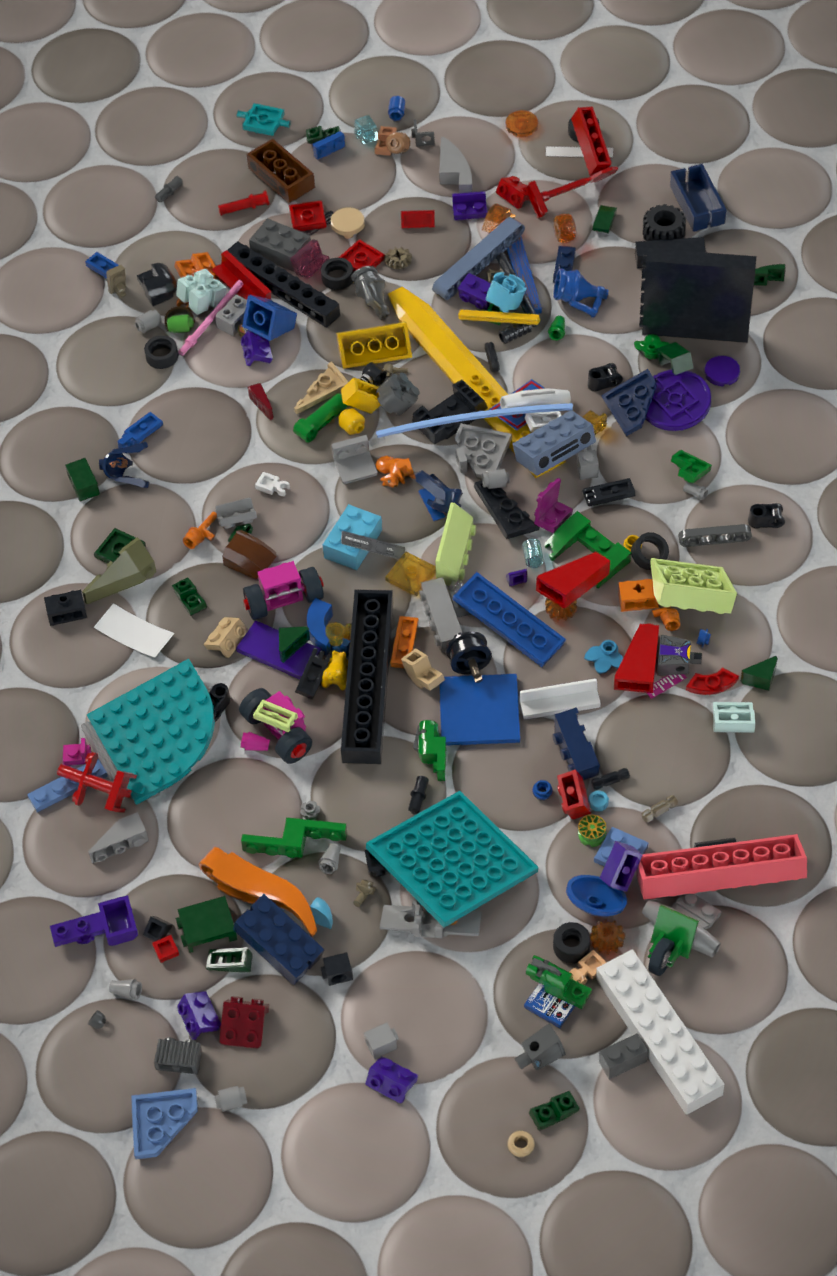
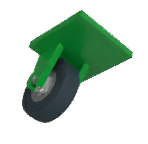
(671, 938)

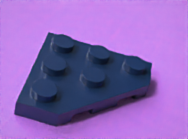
(631, 401)

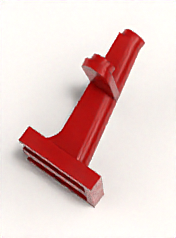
(117, 790)

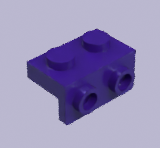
(474, 291)
(255, 348)
(198, 1014)
(390, 1079)

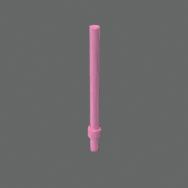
(192, 339)

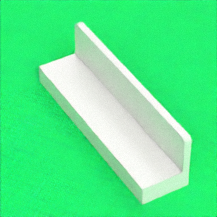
(559, 698)

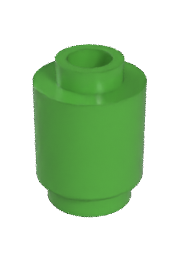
(180, 323)

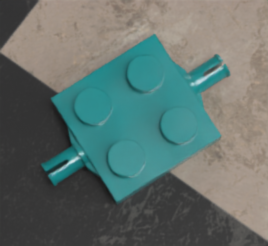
(263, 119)

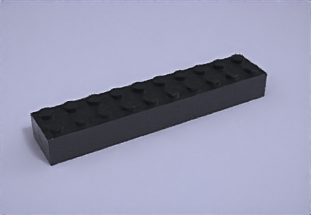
(367, 677)

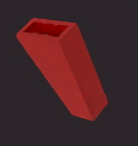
(573, 579)
(639, 662)

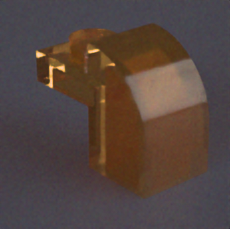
(495, 217)

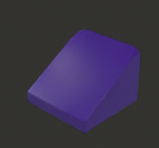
(517, 577)

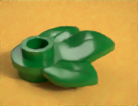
(649, 346)

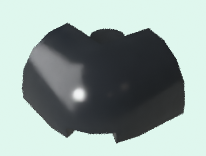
(158, 283)

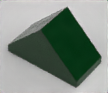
(291, 640)
(760, 674)

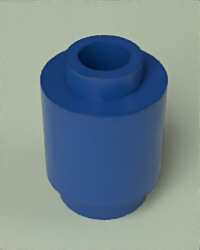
(396, 108)

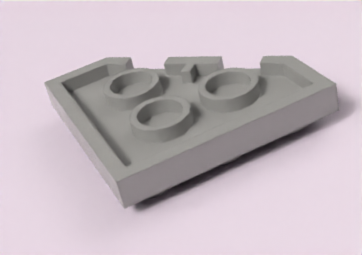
(482, 447)

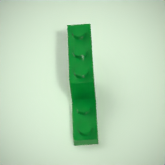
(294, 837)

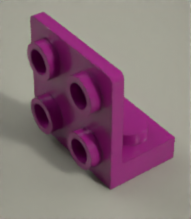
(549, 512)

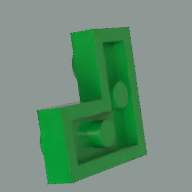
(691, 466)

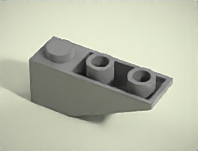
(123, 835)

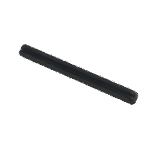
(507, 269)

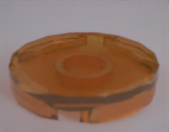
(521, 123)

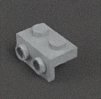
(235, 512)

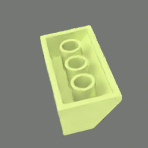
(454, 545)

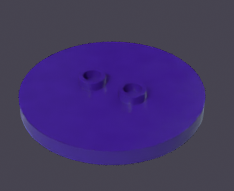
(679, 401)

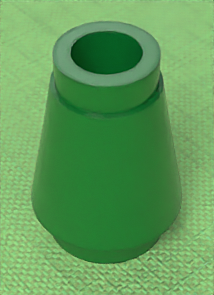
(557, 328)

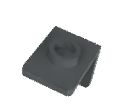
(418, 136)

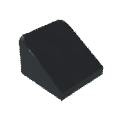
(157, 928)

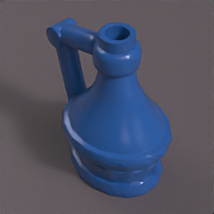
(573, 287)

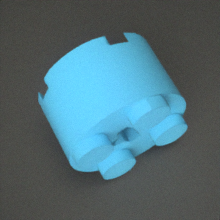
(506, 291)

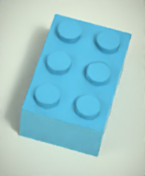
(356, 522)

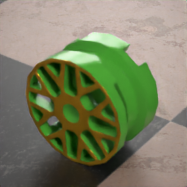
(591, 830)

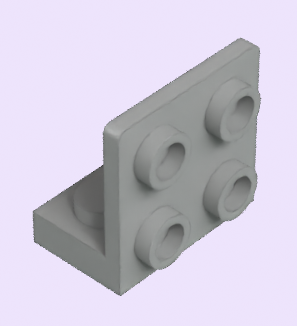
(353, 459)

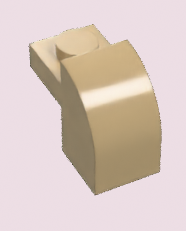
(420, 670)

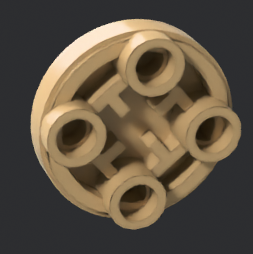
(347, 222)

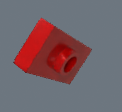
(418, 219)

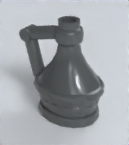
(371, 289)

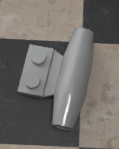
(697, 909)

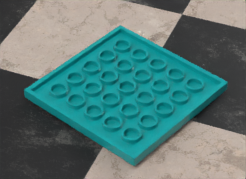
(451, 858)

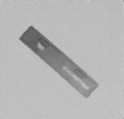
(372, 545)

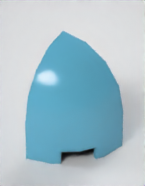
(321, 913)

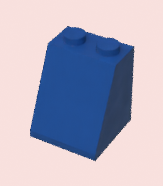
(268, 318)

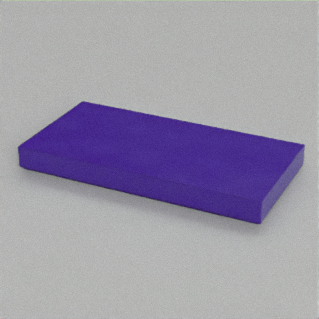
(262, 645)

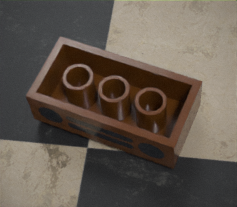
(280, 170)

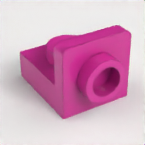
(76, 753)

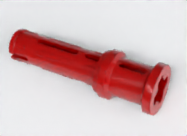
(252, 201)

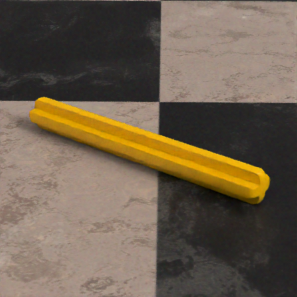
(502, 317)

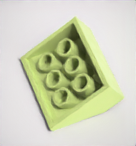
(692, 586)

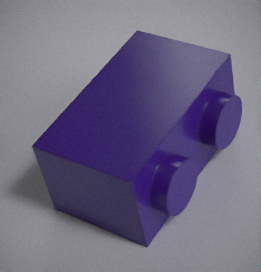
(621, 866)

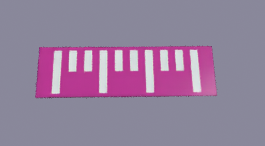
(666, 683)

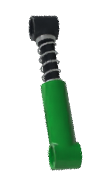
(308, 428)

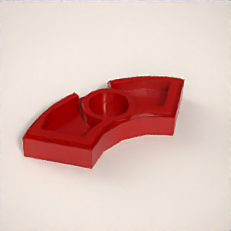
(712, 683)

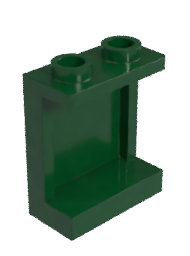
(205, 922)

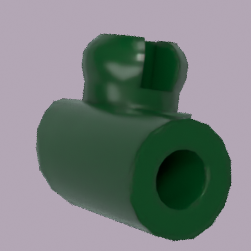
(247, 528)

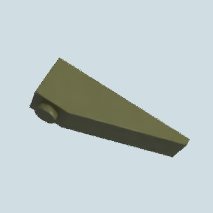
(126, 571)

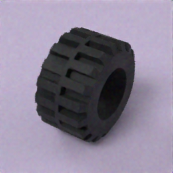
(664, 223)

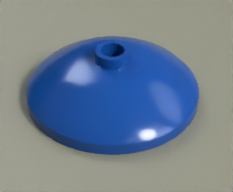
(595, 896)

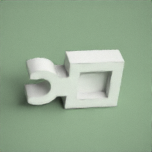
(269, 483)

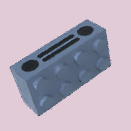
(554, 442)

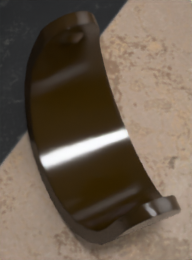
(176, 310)

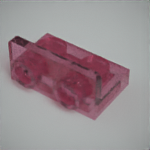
(308, 259)

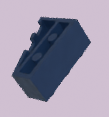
(574, 745)

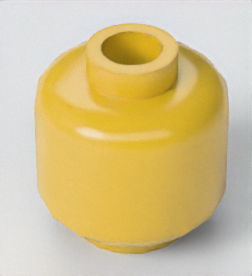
(351, 421)

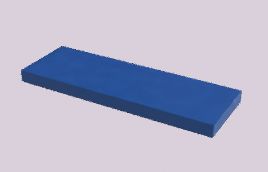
(509, 619)

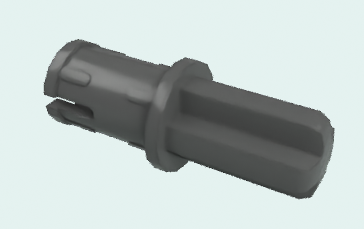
(169, 189)

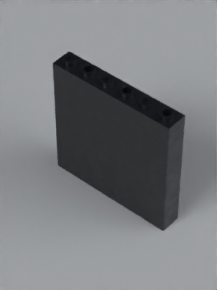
(697, 295)

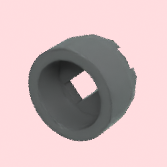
(97, 1020)

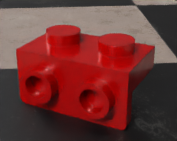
(512, 191)

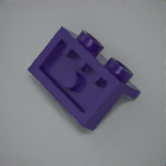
(469, 205)

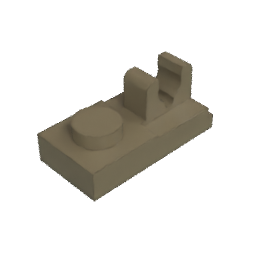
(116, 280)

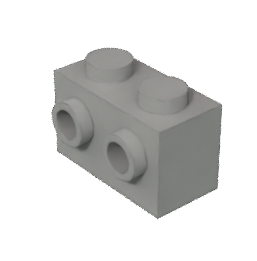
(231, 315)

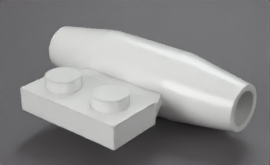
(537, 397)

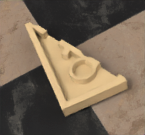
(324, 387)

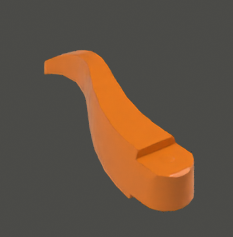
(249, 883)

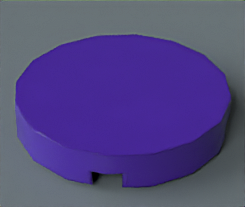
(722, 370)

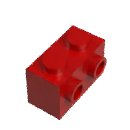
(573, 794)

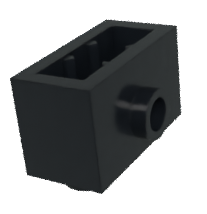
(65, 607)

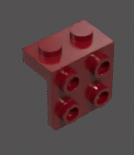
(243, 1022)

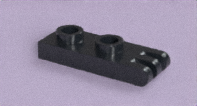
(609, 492)
(312, 674)

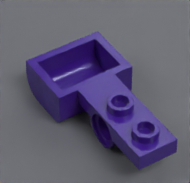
(114, 920)

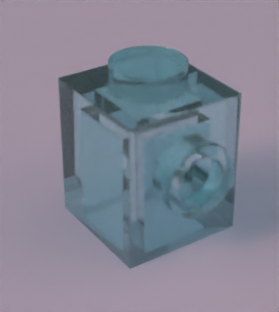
(365, 129)

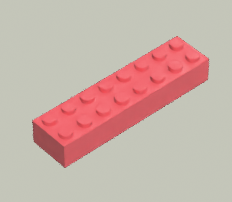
(721, 866)

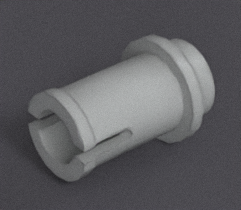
(695, 490)

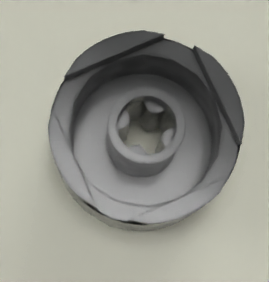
(397, 394)

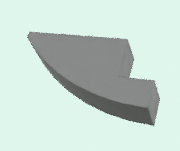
(454, 167)

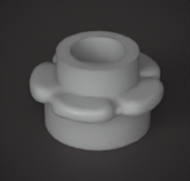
(310, 814)

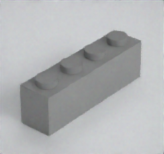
(441, 611)

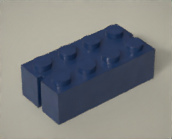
(698, 197)
(278, 939)

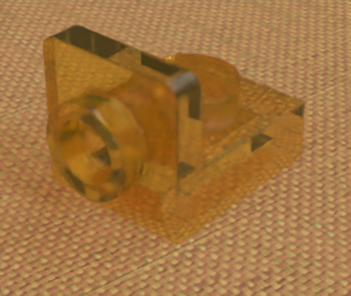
(599, 422)

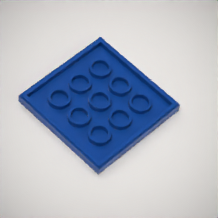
(479, 711)

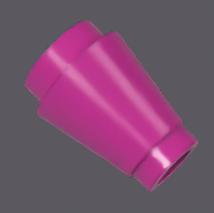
(254, 742)

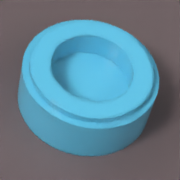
(598, 800)

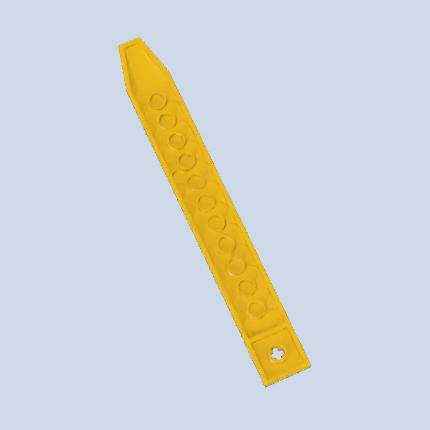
(452, 356)

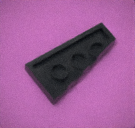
(505, 512)

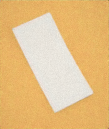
(133, 631)

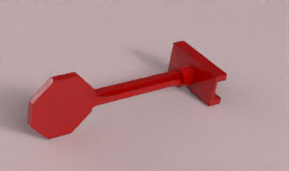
(538, 198)

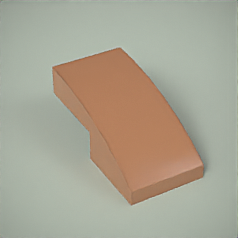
(384, 132)

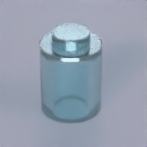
(533, 553)

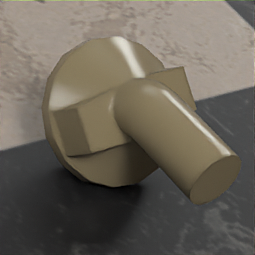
(365, 887)

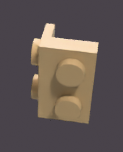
(226, 636)

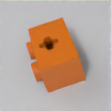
(637, 595)

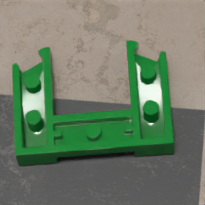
(579, 529)

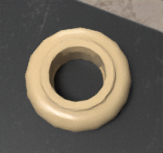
(520, 1135)

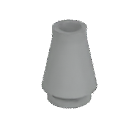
(329, 861)
(127, 988)

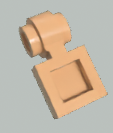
(587, 967)

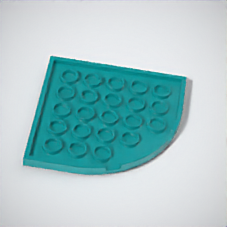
(157, 729)

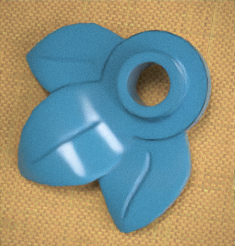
(604, 659)

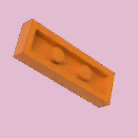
(404, 640)

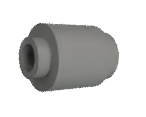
(148, 321)
(495, 478)
(230, 1098)

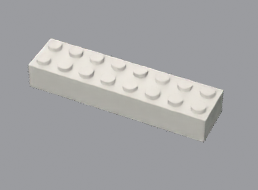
(668, 1041)

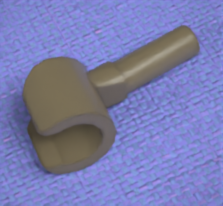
(389, 369)

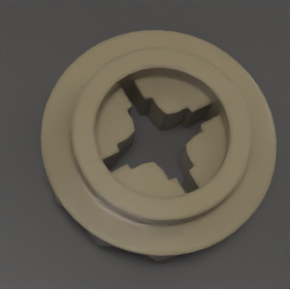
(393, 262)

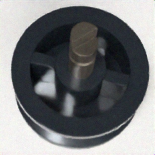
(469, 654)

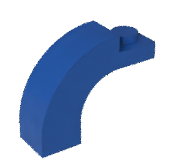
(317, 619)

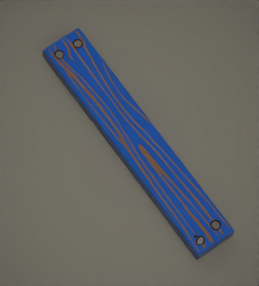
(521, 267)

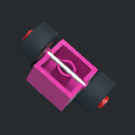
(281, 587)
(291, 745)

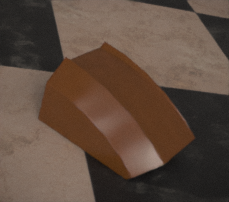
(247, 554)

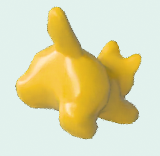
(336, 671)

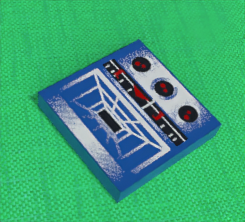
(548, 1006)

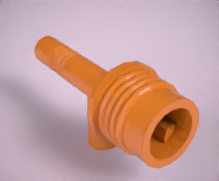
(197, 535)
(669, 617)

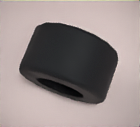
(571, 930)

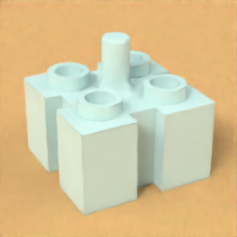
(200, 291)

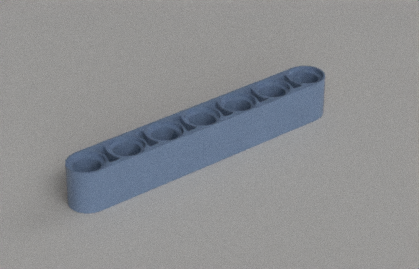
(478, 257)

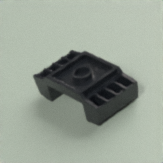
(460, 402)

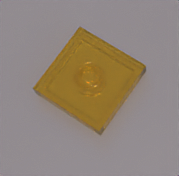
(410, 572)

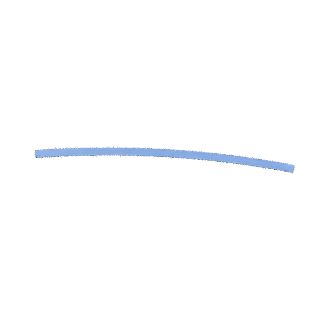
(474, 415)

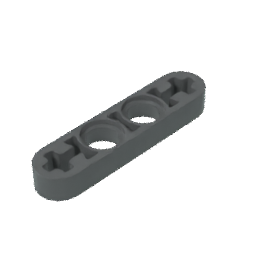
(734, 533)

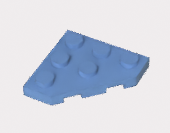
(160, 1118)

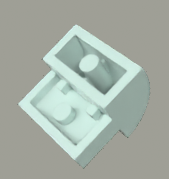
(733, 717)

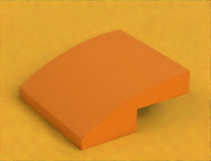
(197, 262)

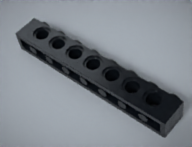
(288, 287)

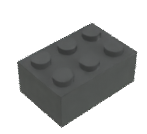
(278, 242)

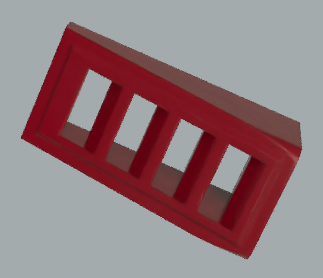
(260, 399)

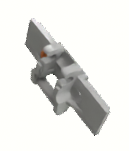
(425, 924)

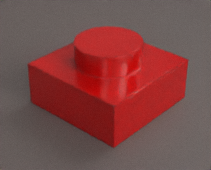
(165, 949)

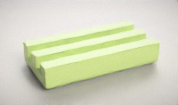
(273, 718)

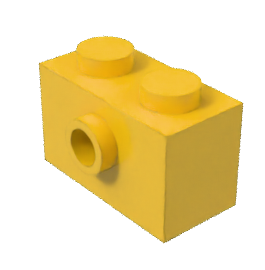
(361, 395)

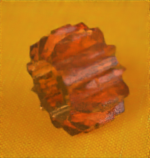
(564, 228)
(557, 611)
(607, 936)

